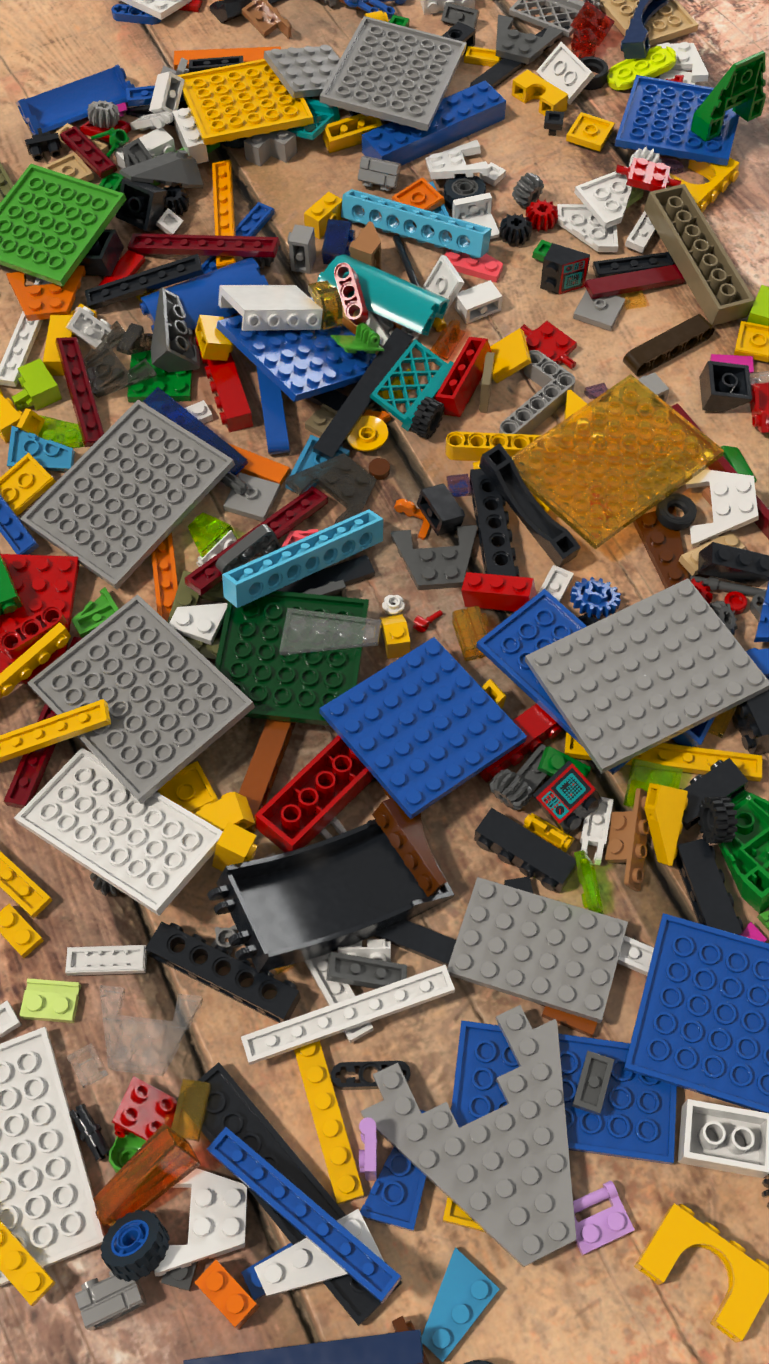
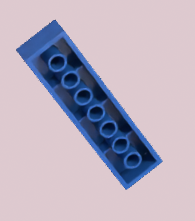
(455, 119)

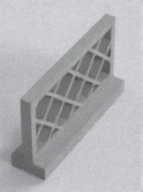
(565, 9)

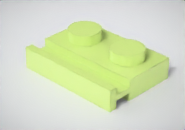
(50, 1000)

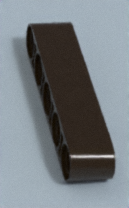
(668, 345)

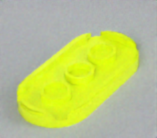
(658, 61)

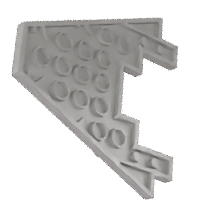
(506, 1166)

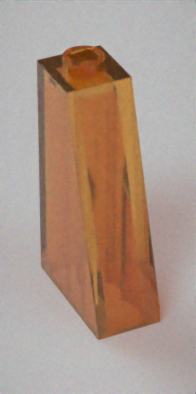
(146, 1176)

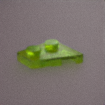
(61, 432)
(207, 532)
(647, 772)
(588, 878)

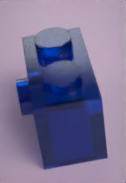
(337, 240)

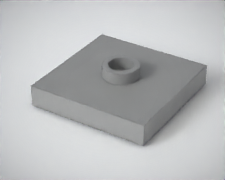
(600, 311)
(255, 501)

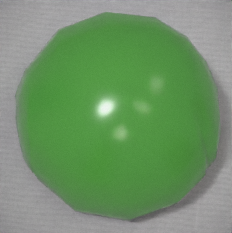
(123, 1150)

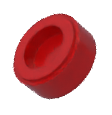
(737, 601)

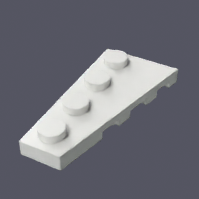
(306, 1263)

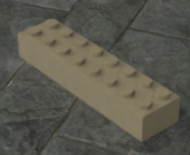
(698, 255)

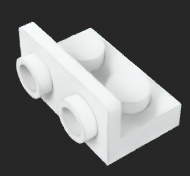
(87, 326)

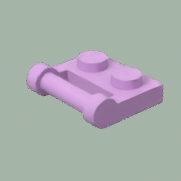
(368, 1157)
(603, 1226)

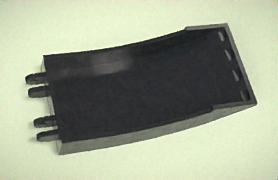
(316, 897)

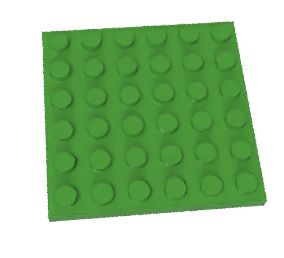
(53, 222)

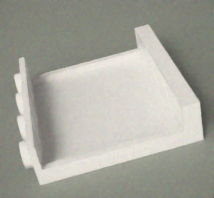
(271, 307)

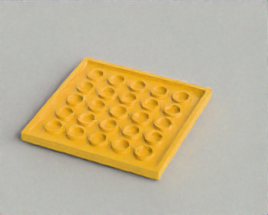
(241, 102)

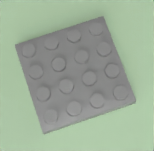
(304, 69)

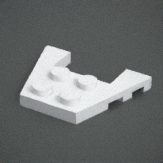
(688, 59)
(452, 162)
(732, 503)
(215, 1220)

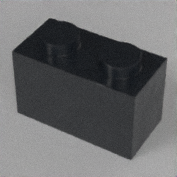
(440, 509)

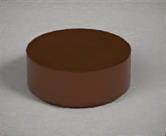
(379, 468)

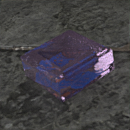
(459, 485)

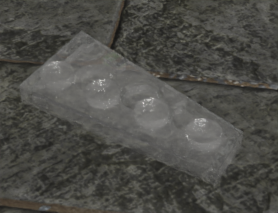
(321, 631)

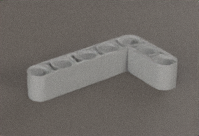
(554, 384)

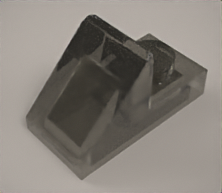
(135, 340)

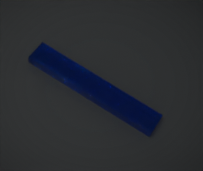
(175, 412)

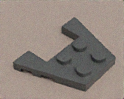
(522, 46)
(438, 565)

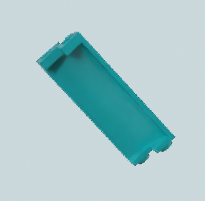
(391, 295)

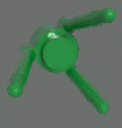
(117, 139)

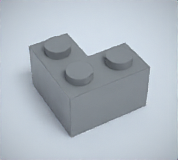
(278, 144)

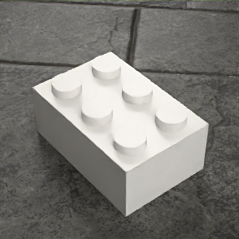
(724, 1138)

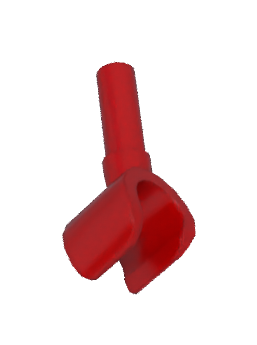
(422, 624)

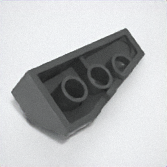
(165, 169)
(171, 339)

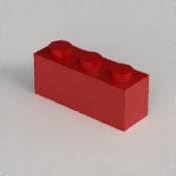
(497, 591)

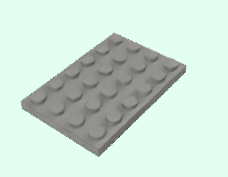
(538, 949)

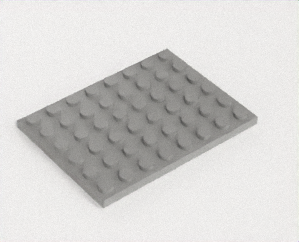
(394, 73)
(127, 493)
(646, 674)
(158, 692)

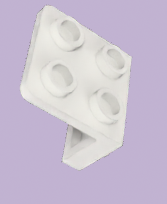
(477, 211)

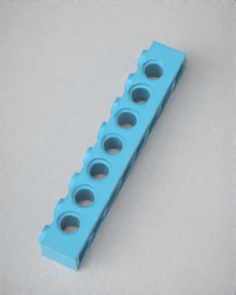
(479, 235)
(302, 558)

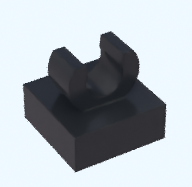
(553, 121)

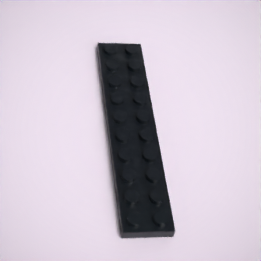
(233, 1109)

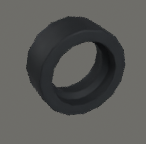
(599, 66)

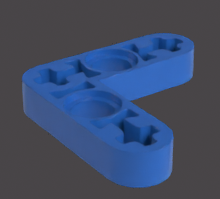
(126, 13)

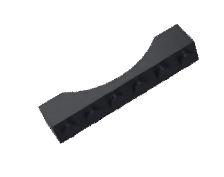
(550, 535)

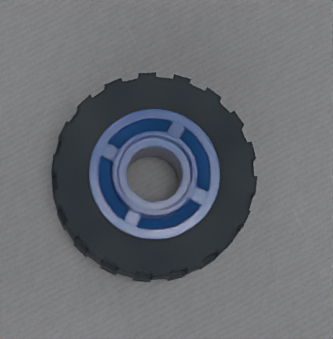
(135, 1245)

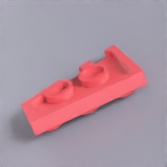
(484, 267)

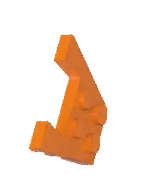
(45, 300)

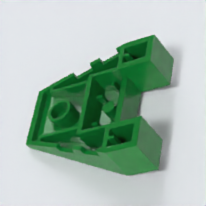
(738, 89)
(749, 851)

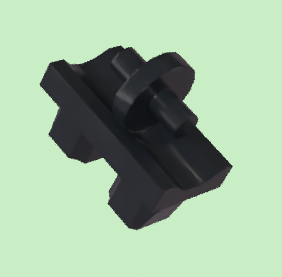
(43, 142)

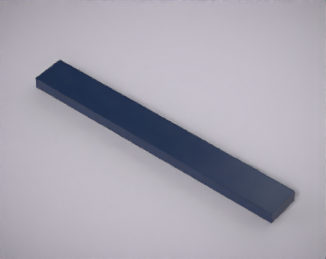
(377, 1349)

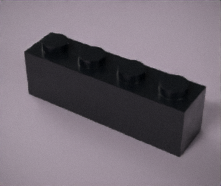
(525, 850)
(706, 887)

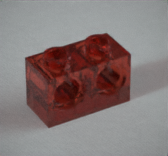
(593, 18)

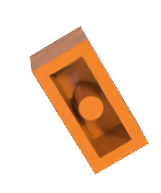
(227, 1294)

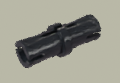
(90, 1132)

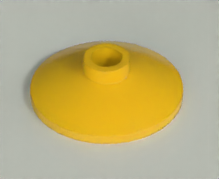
(368, 427)

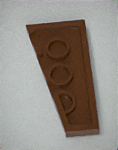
(663, 547)

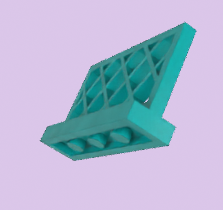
(322, 116)
(429, 389)

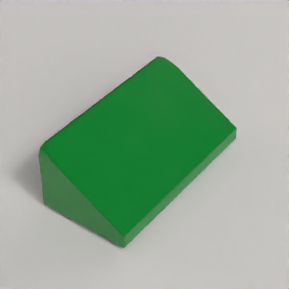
(737, 461)

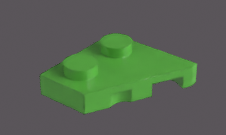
(94, 613)

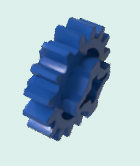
(595, 597)

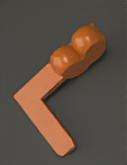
(410, 509)

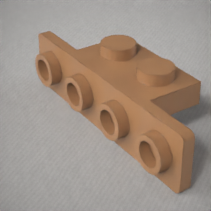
(266, 18)
(628, 840)

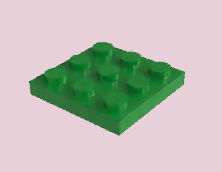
(175, 384)

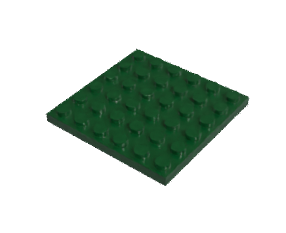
(290, 684)

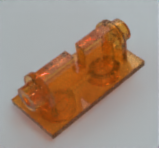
(448, 340)

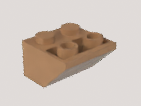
(367, 246)

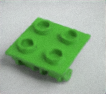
(364, 340)

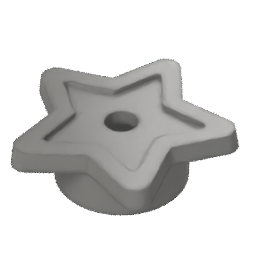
(221, 935)

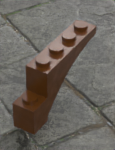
(411, 844)

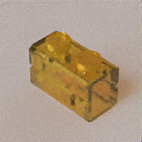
(470, 628)

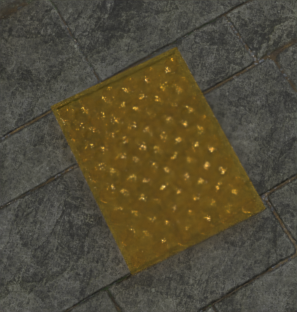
(614, 460)

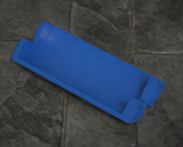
(72, 100)
(201, 293)

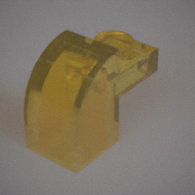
(330, 301)

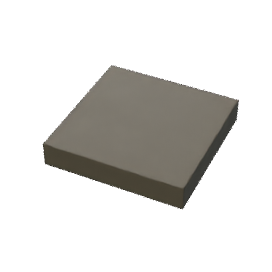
(486, 382)

